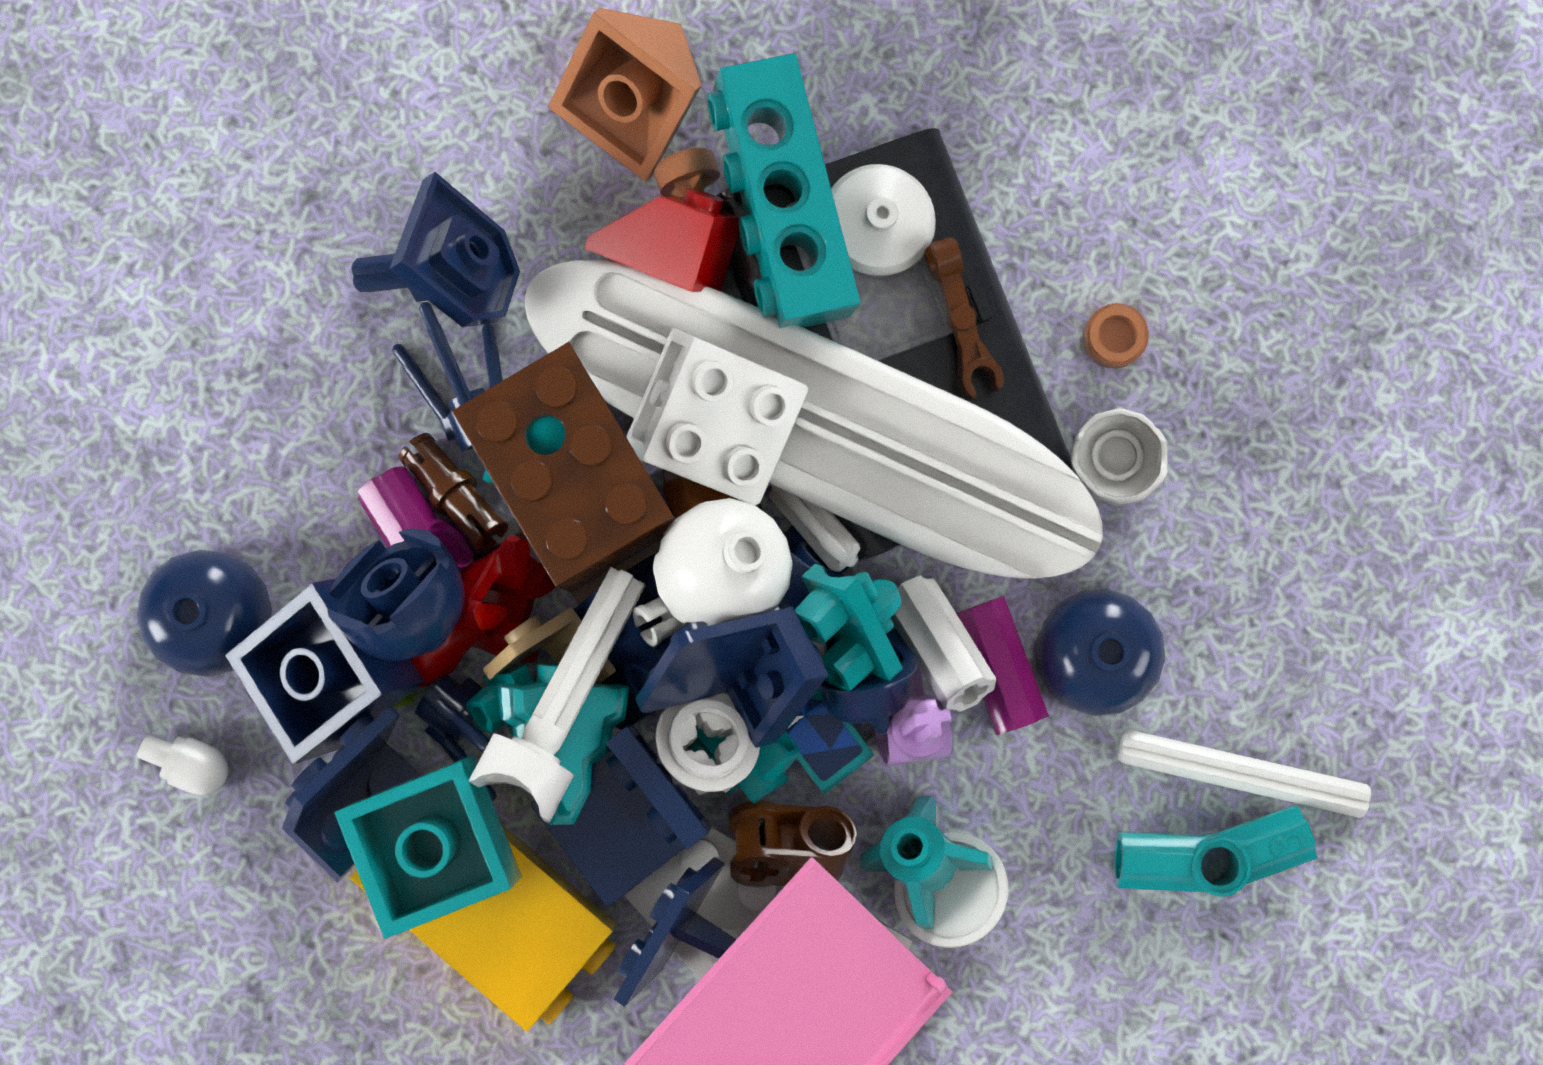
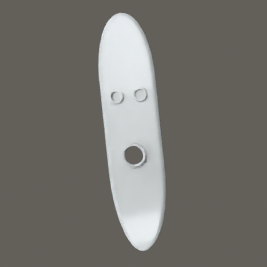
(866, 436)

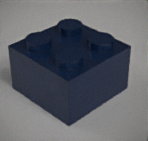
(313, 677)

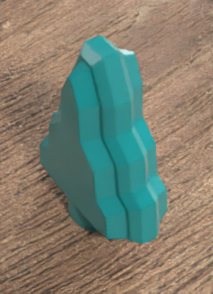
(585, 740)

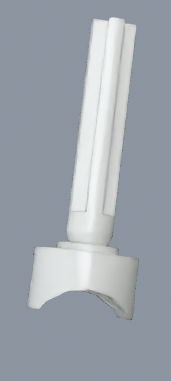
(531, 760)

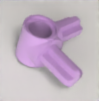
(918, 730)

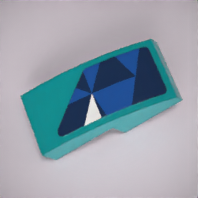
(827, 745)

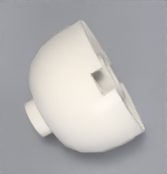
(722, 563)

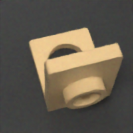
(533, 636)

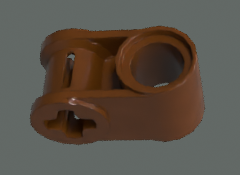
(787, 841)

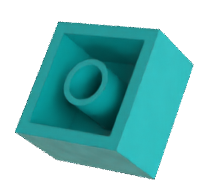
(428, 847)

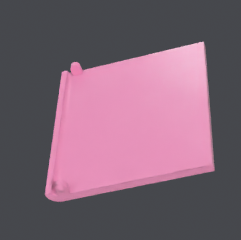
(802, 988)

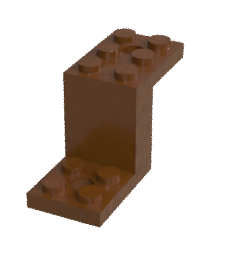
(589, 499)

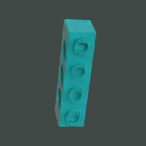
(775, 95)

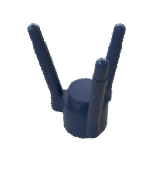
(448, 421)
(448, 717)

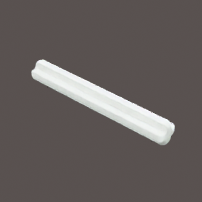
(1244, 773)

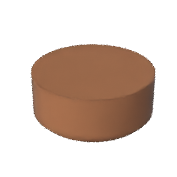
(1115, 335)

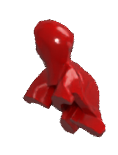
(497, 600)

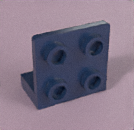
(356, 771)
(629, 820)

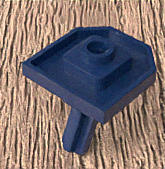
(448, 258)

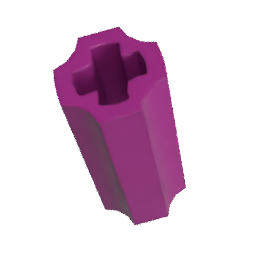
(1016, 695)

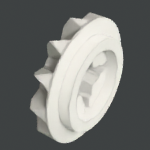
(716, 717)

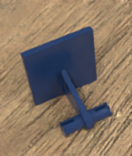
(675, 922)

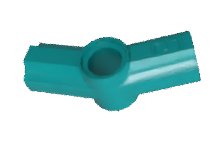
(1253, 852)

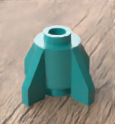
(933, 866)

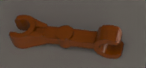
(945, 266)

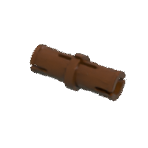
(453, 492)

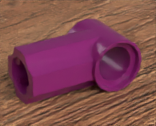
(398, 505)

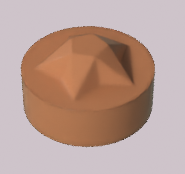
(686, 169)

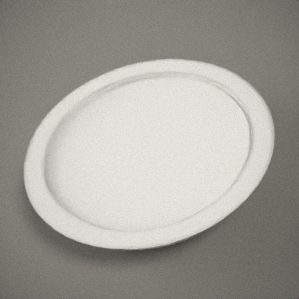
(883, 218)
(966, 905)

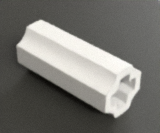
(942, 645)

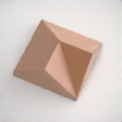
(629, 87)

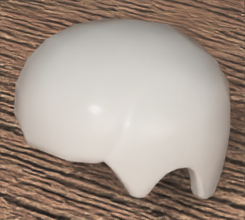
(1119, 457)

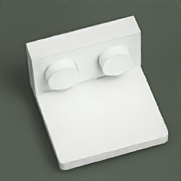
(715, 417)

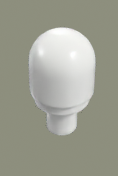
(186, 763)

